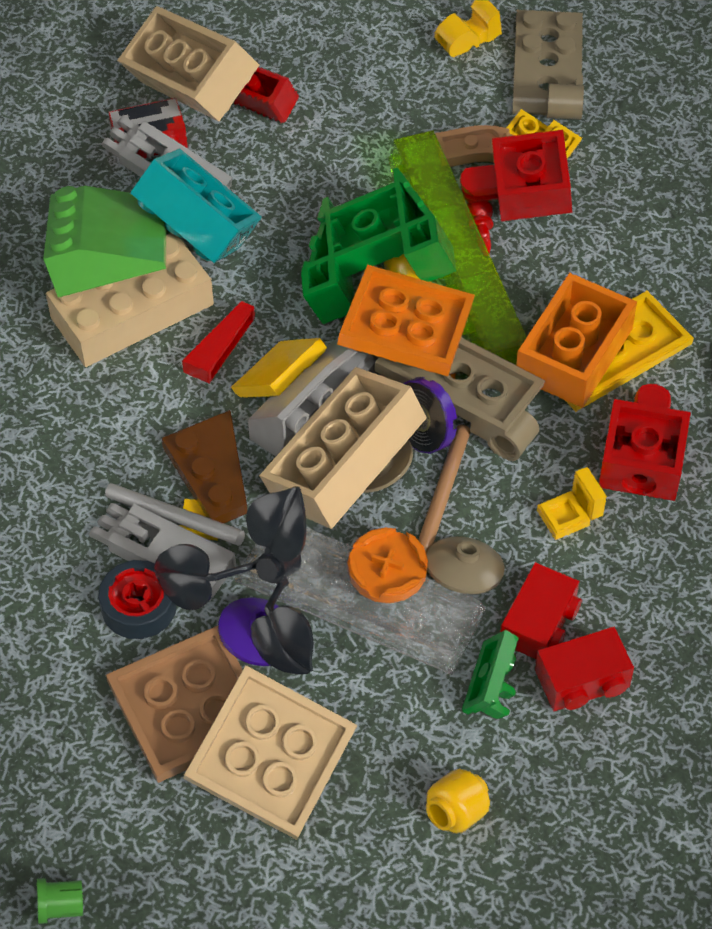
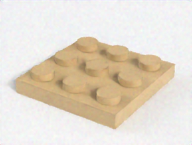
(270, 752)

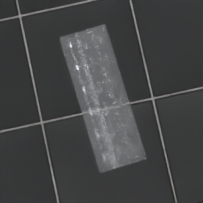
(427, 626)

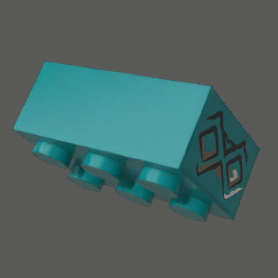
(195, 205)

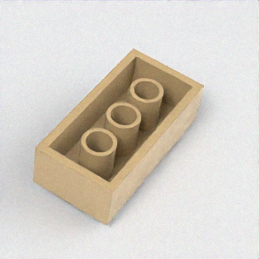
(188, 62)
(130, 310)
(346, 444)

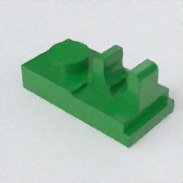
(488, 682)

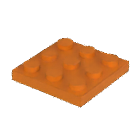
(406, 320)

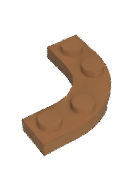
(471, 144)

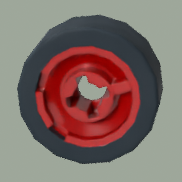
(128, 615)

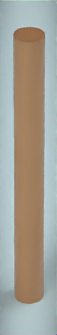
(444, 487)

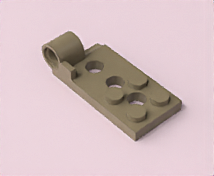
(565, 78)
(496, 419)

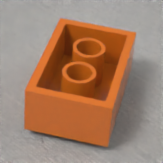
(577, 338)

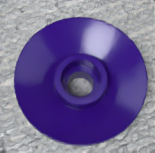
(235, 628)

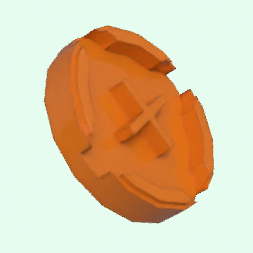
(387, 565)

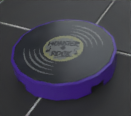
(438, 407)

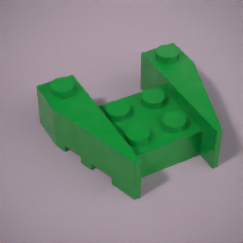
(371, 232)

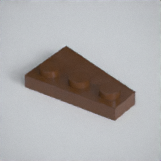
(210, 466)

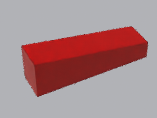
(216, 347)

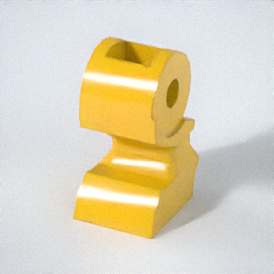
(460, 35)

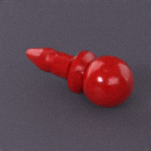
(482, 215)

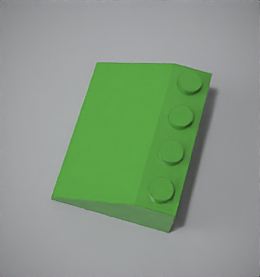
(100, 239)

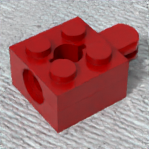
(519, 161)
(645, 441)

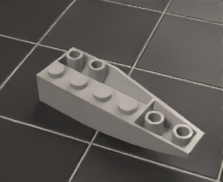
(286, 414)

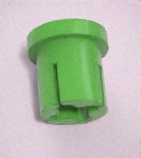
(59, 899)

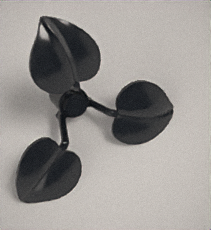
(280, 526)

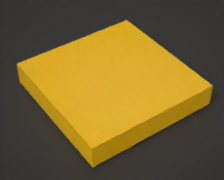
(279, 368)

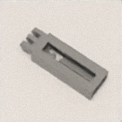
(150, 141)
(164, 535)

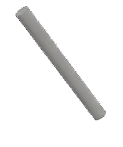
(176, 514)

